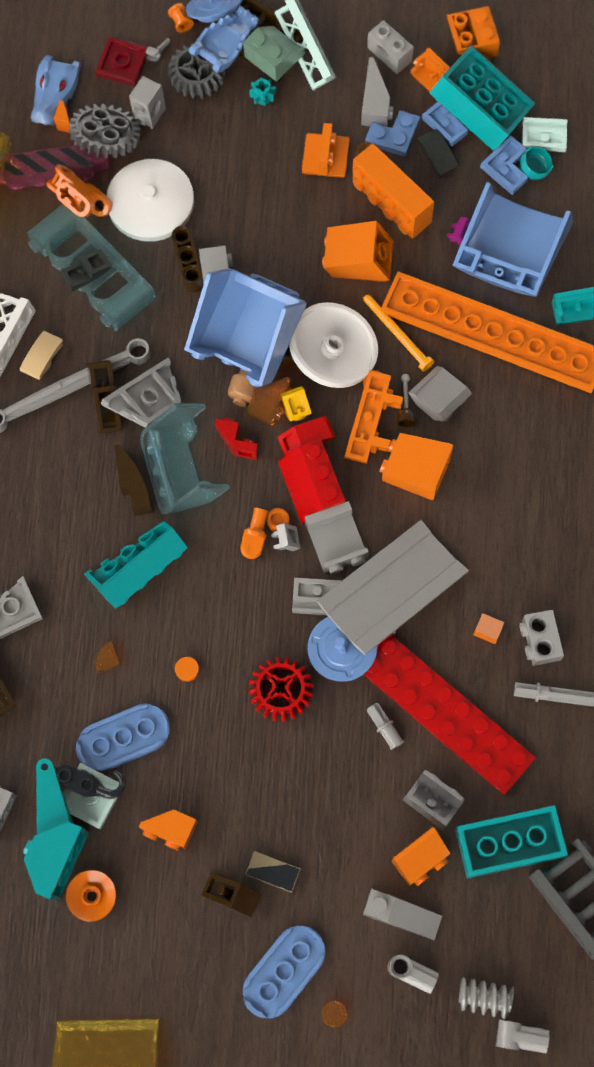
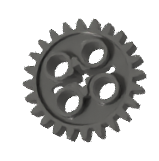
(104, 130)

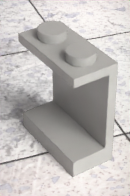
(336, 538)

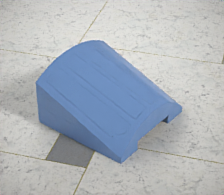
(511, 243)

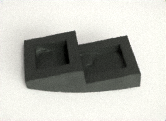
(438, 152)
(87, 270)

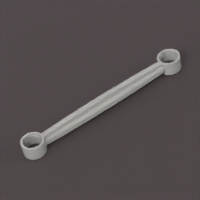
(69, 384)

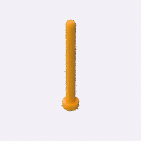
(425, 362)

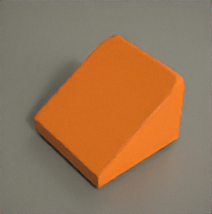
(61, 118)
(488, 628)

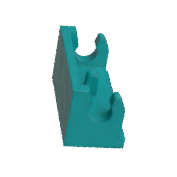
(573, 306)

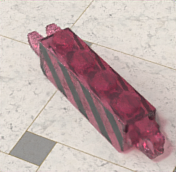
(39, 166)

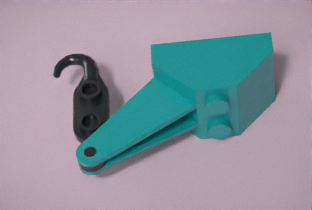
(59, 841)

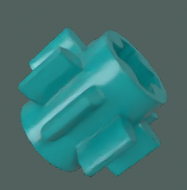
(262, 91)

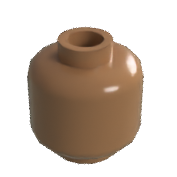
(240, 389)

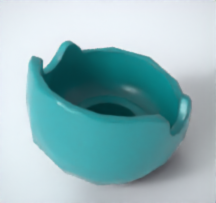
(536, 163)

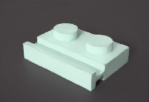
(545, 133)

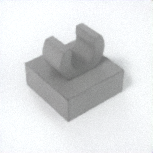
(287, 537)

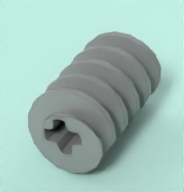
(485, 997)

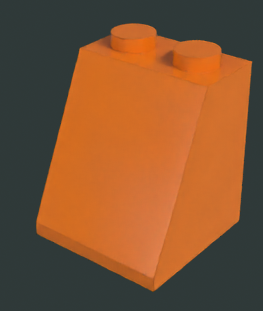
(358, 252)
(416, 464)

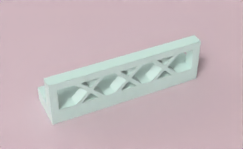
(309, 41)

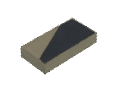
(273, 871)

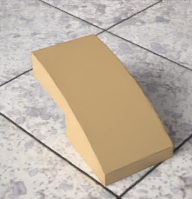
(40, 355)

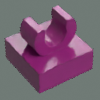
(459, 230)

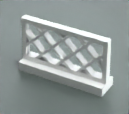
(16, 324)

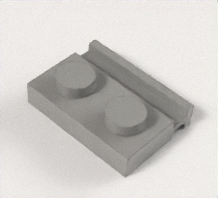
(307, 593)

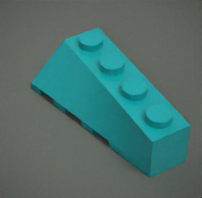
(137, 564)

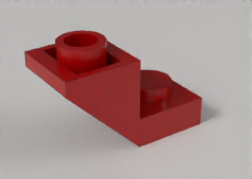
(229, 432)
(306, 433)

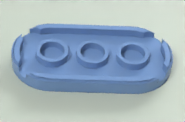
(123, 737)
(283, 972)

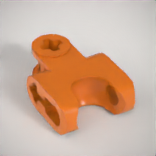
(77, 194)

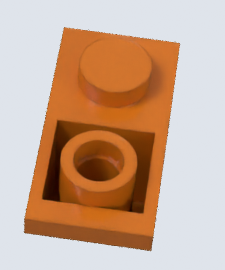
(172, 827)

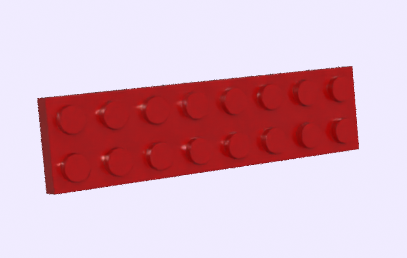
(448, 715)

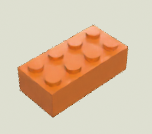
(392, 191)

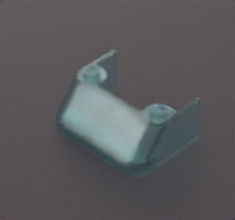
(171, 461)

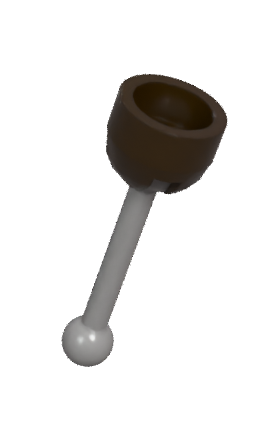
(406, 416)

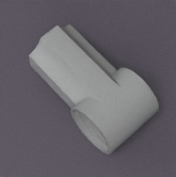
(415, 974)
(515, 1036)

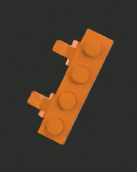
(374, 399)

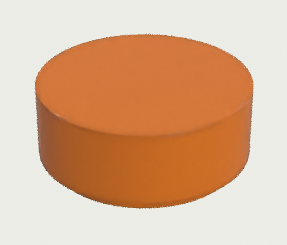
(276, 517)
(187, 669)

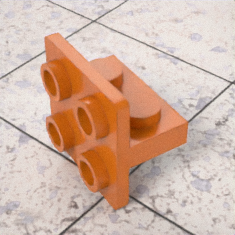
(325, 153)

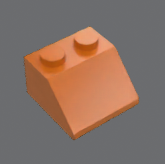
(421, 857)

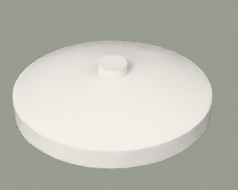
(150, 199)
(334, 345)

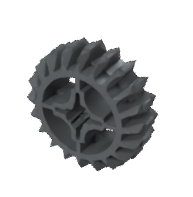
(184, 75)

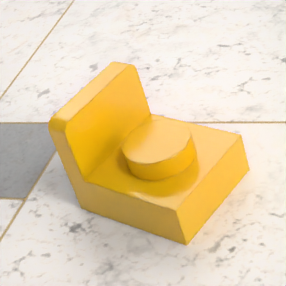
(296, 404)

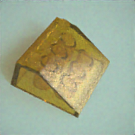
(106, 1043)

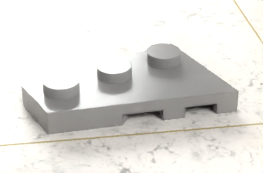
(17, 609)

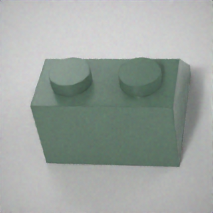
(272, 51)

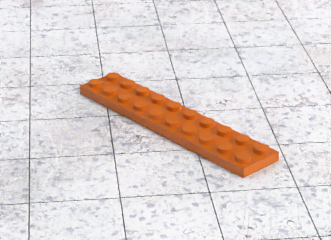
(491, 331)

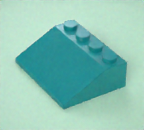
(482, 98)

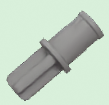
(384, 726)

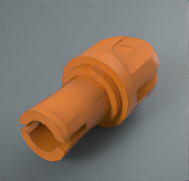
(254, 537)

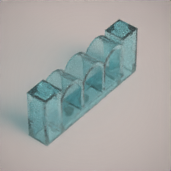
(125, 302)

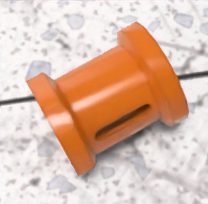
(182, 21)

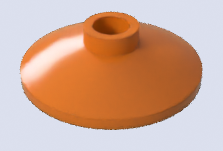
(78, 893)

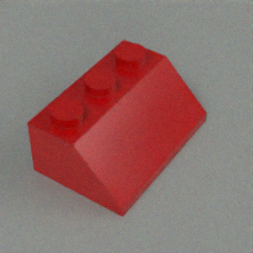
(310, 479)

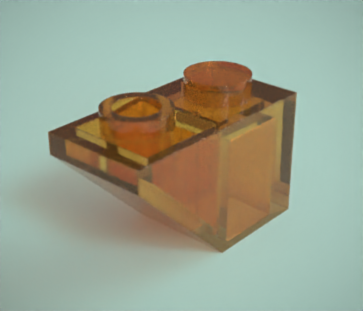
(267, 401)

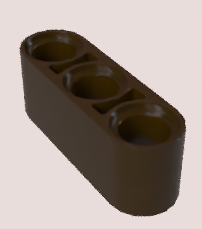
(187, 268)

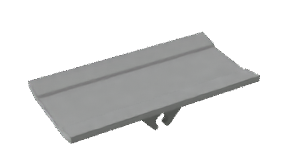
(391, 587)

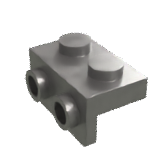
(434, 799)

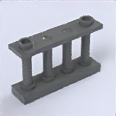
(560, 901)

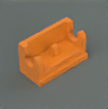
(429, 69)

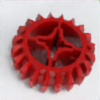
(266, 673)

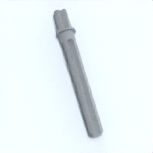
(555, 694)

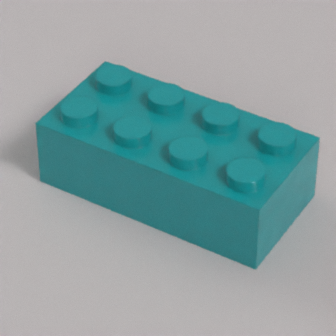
(511, 842)

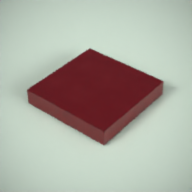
(122, 61)

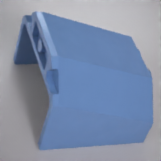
(245, 323)

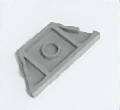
(146, 395)

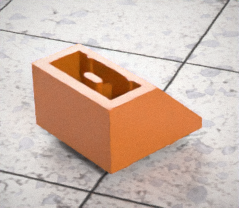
(475, 29)

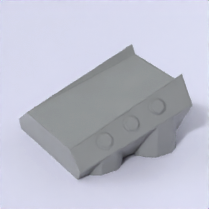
(439, 394)

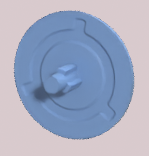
(211, 9)
(335, 655)

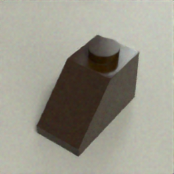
(231, 894)

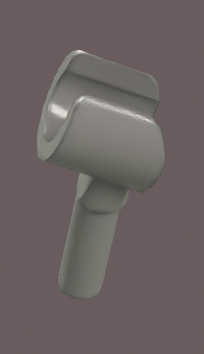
(155, 53)

